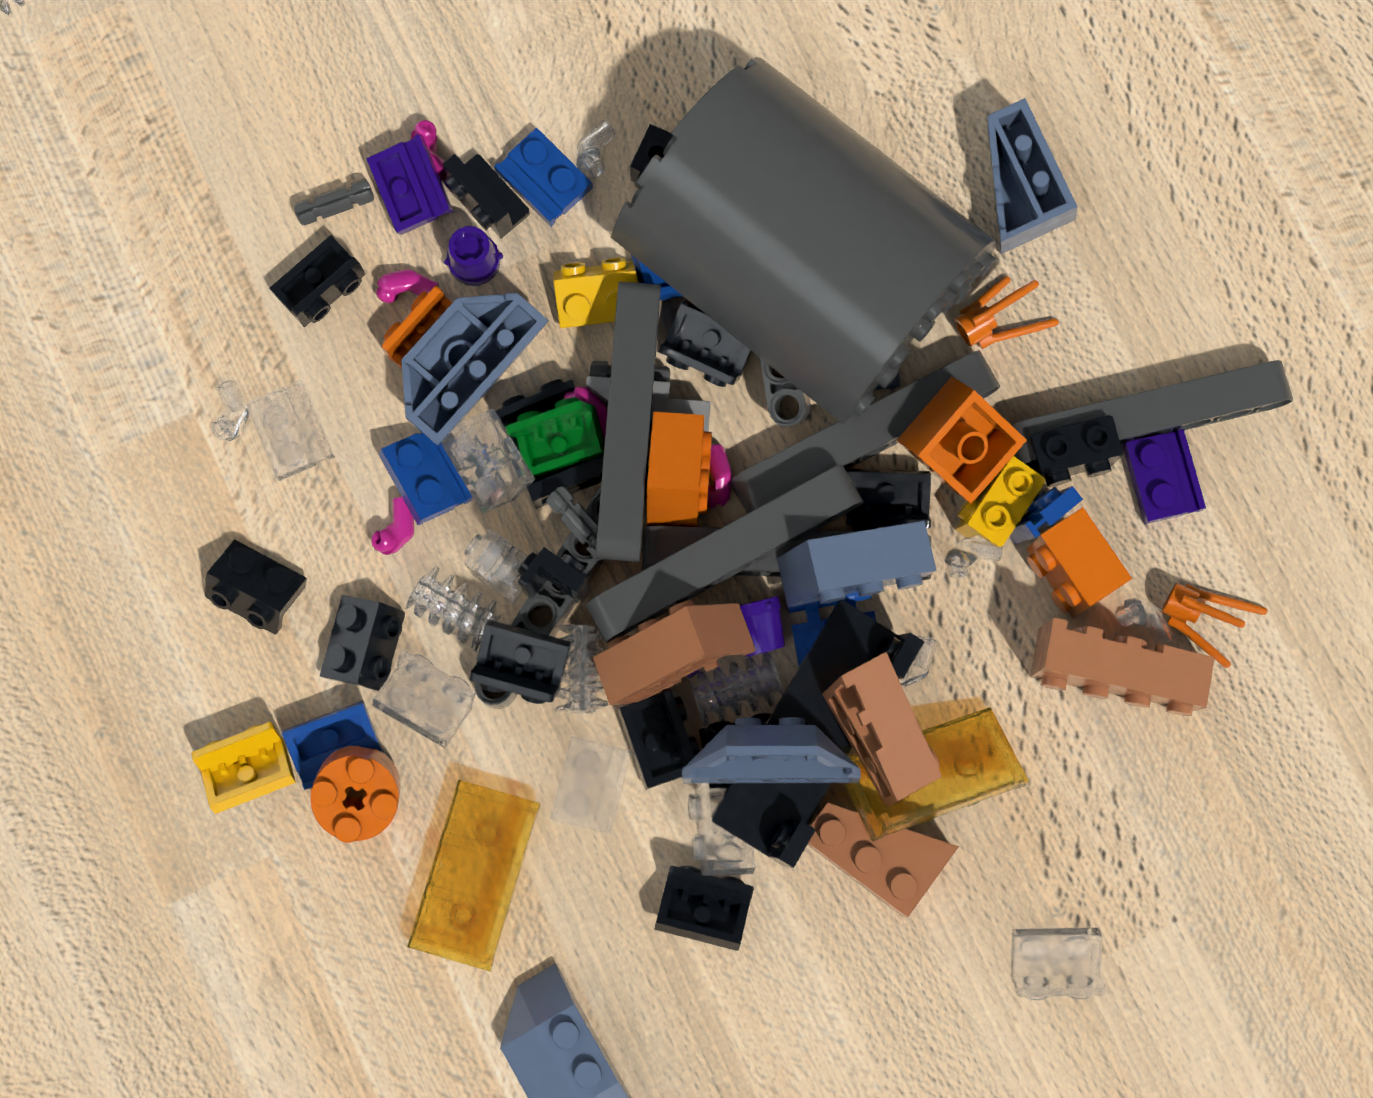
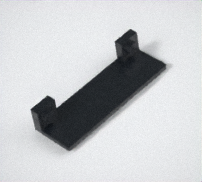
(777, 815)

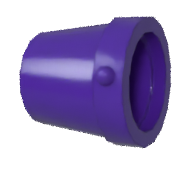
(472, 256)
(764, 624)

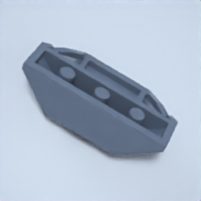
(464, 358)
(771, 755)
(555, 1045)

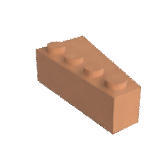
(1121, 668)

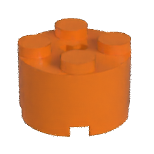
(353, 817)

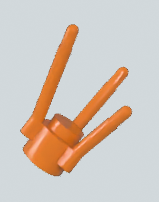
(977, 322)
(1187, 604)

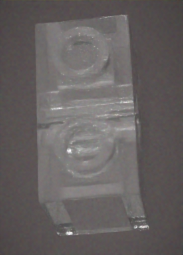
(487, 460)
(495, 564)

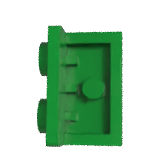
(558, 436)

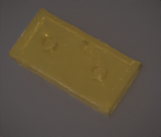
(973, 766)
(474, 875)

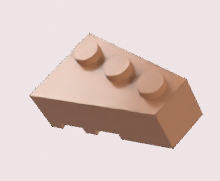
(671, 650)
(883, 729)
(891, 868)

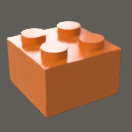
(961, 439)
(678, 470)
(1077, 563)

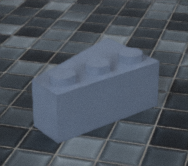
(1026, 178)
(856, 563)

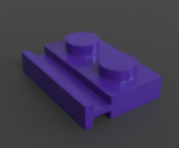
(409, 184)
(1163, 476)

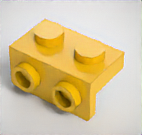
(590, 293)
(1001, 503)
(244, 766)

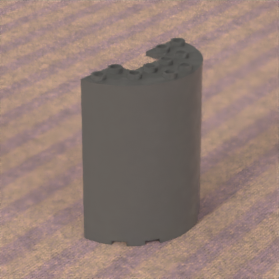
(800, 237)

